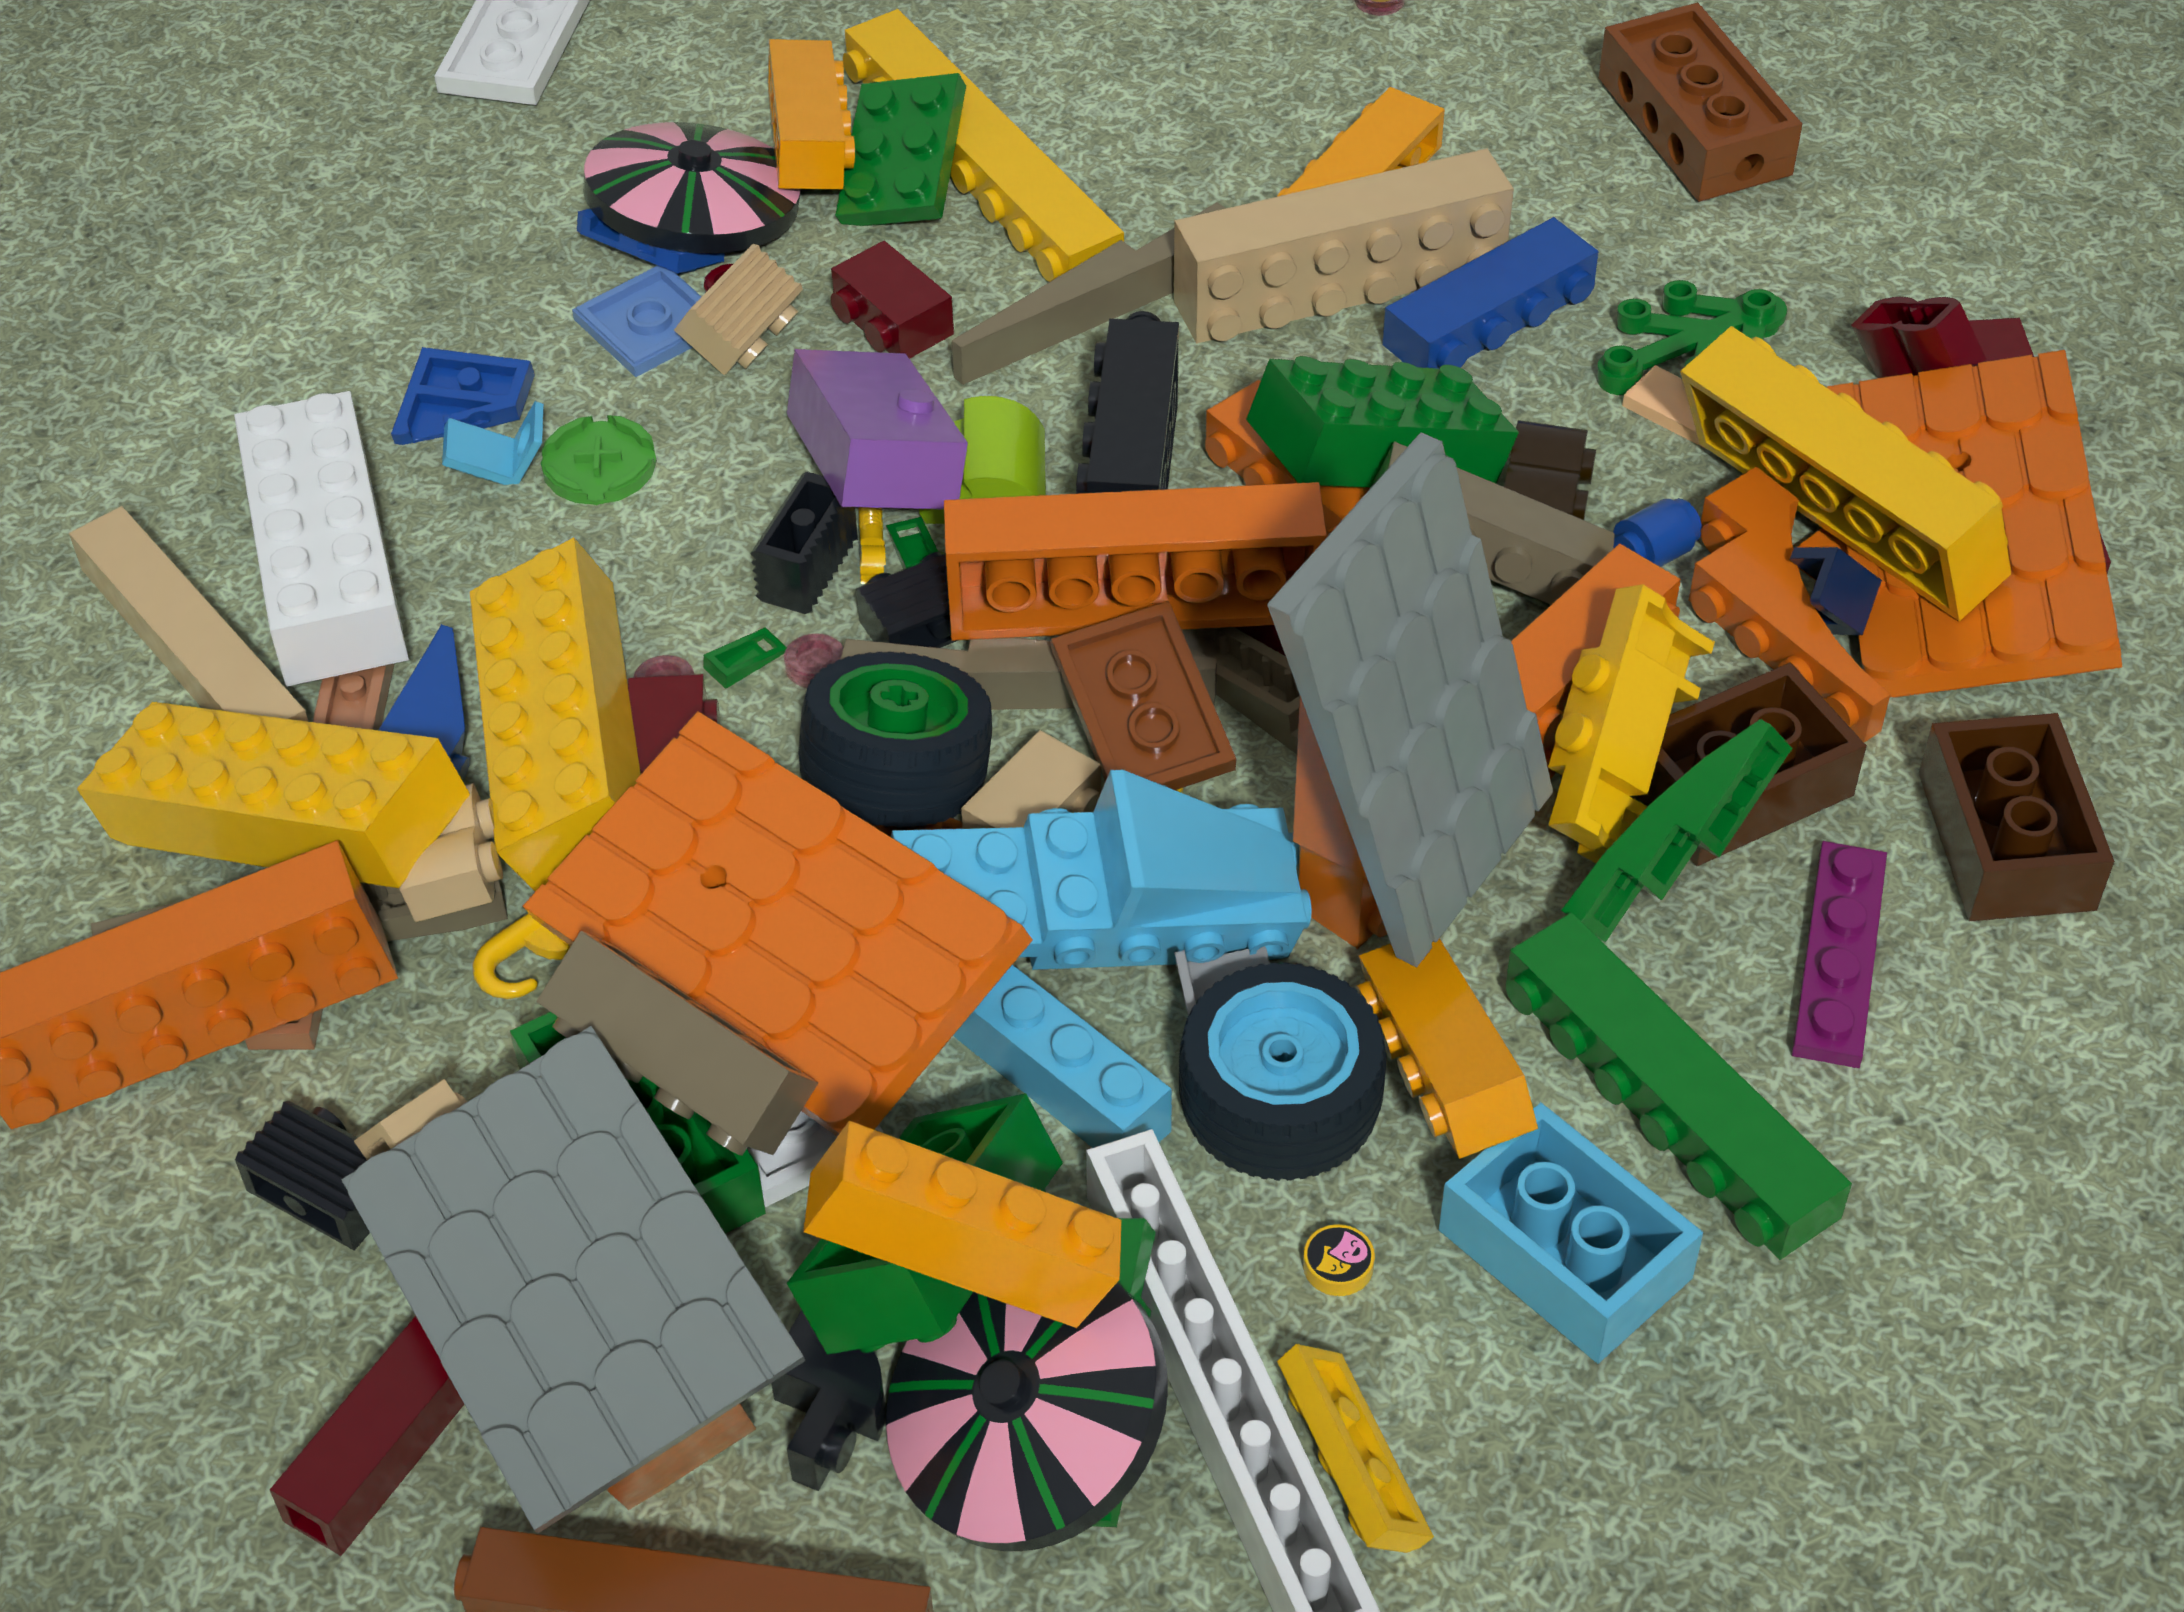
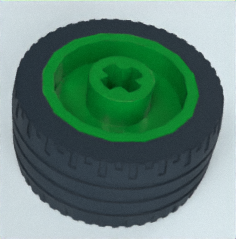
(896, 737)

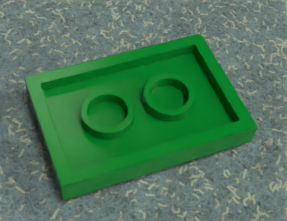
(902, 150)

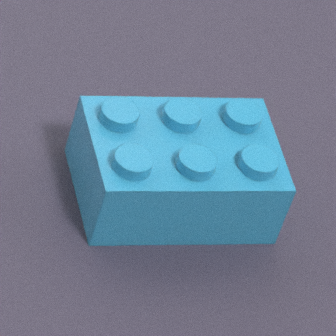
(1570, 1233)

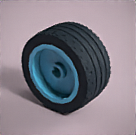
(1282, 1071)

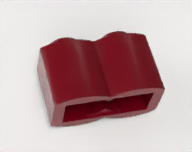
(1916, 336)

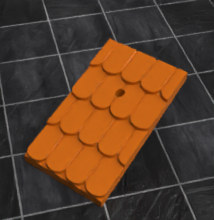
(2022, 437)
(785, 919)

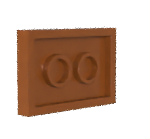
(1144, 699)

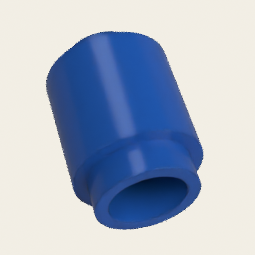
(1660, 531)

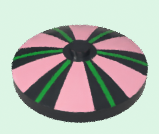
(688, 188)
(1026, 1423)

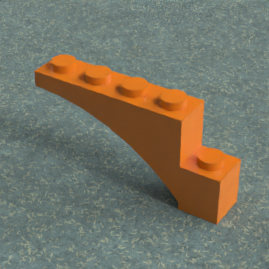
(1763, 602)

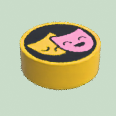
(1338, 1260)

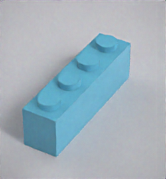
(1065, 1063)

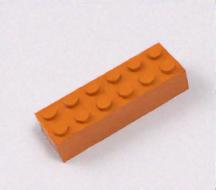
(1096, 556)
(186, 983)

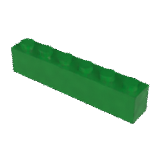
(1676, 1087)

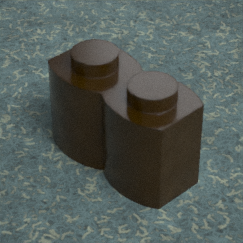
(1550, 464)

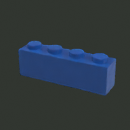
(1491, 297)

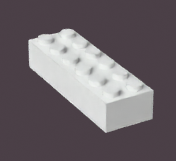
(319, 539)

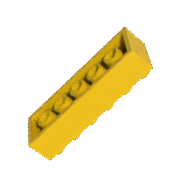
(1850, 472)
(552, 705)
(274, 790)

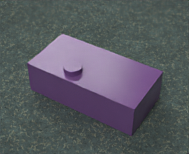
(875, 429)

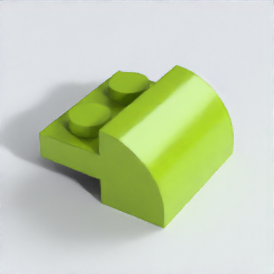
(1002, 452)

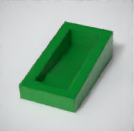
(914, 547)
(742, 657)

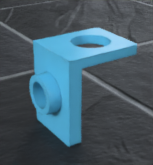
(491, 453)

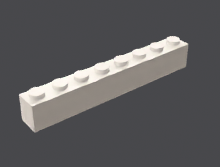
(1228, 1392)

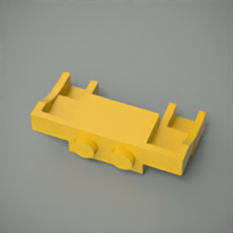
(1619, 717)

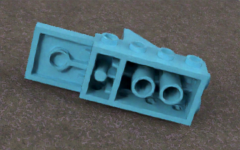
(1134, 877)

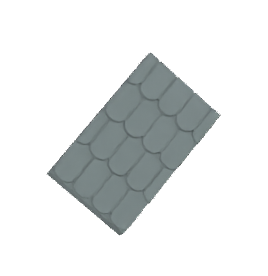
(1409, 702)
(573, 1284)

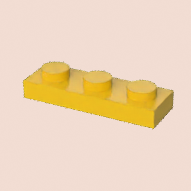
(1354, 1450)

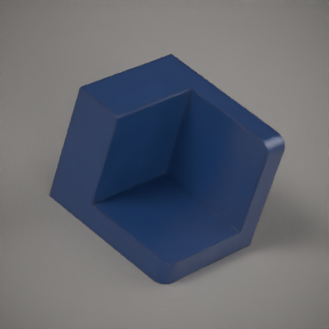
(1842, 588)

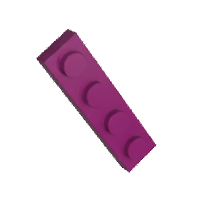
(1840, 955)

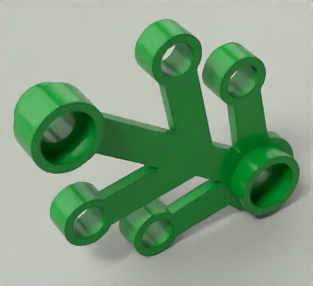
(1752, 313)

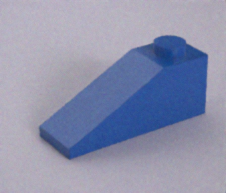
(433, 701)

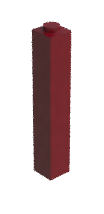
(369, 1443)

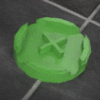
(598, 460)

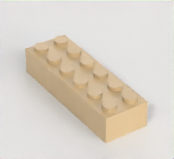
(1337, 244)

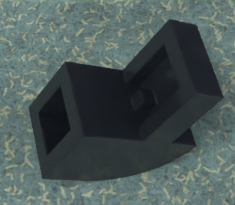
(840, 1398)

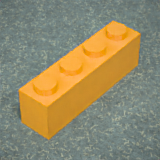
(809, 115)
(1387, 136)
(1447, 1049)
(963, 1225)

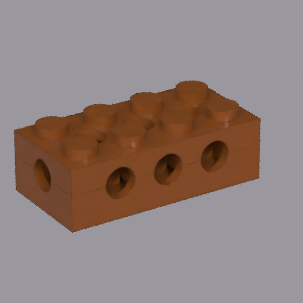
(1699, 101)

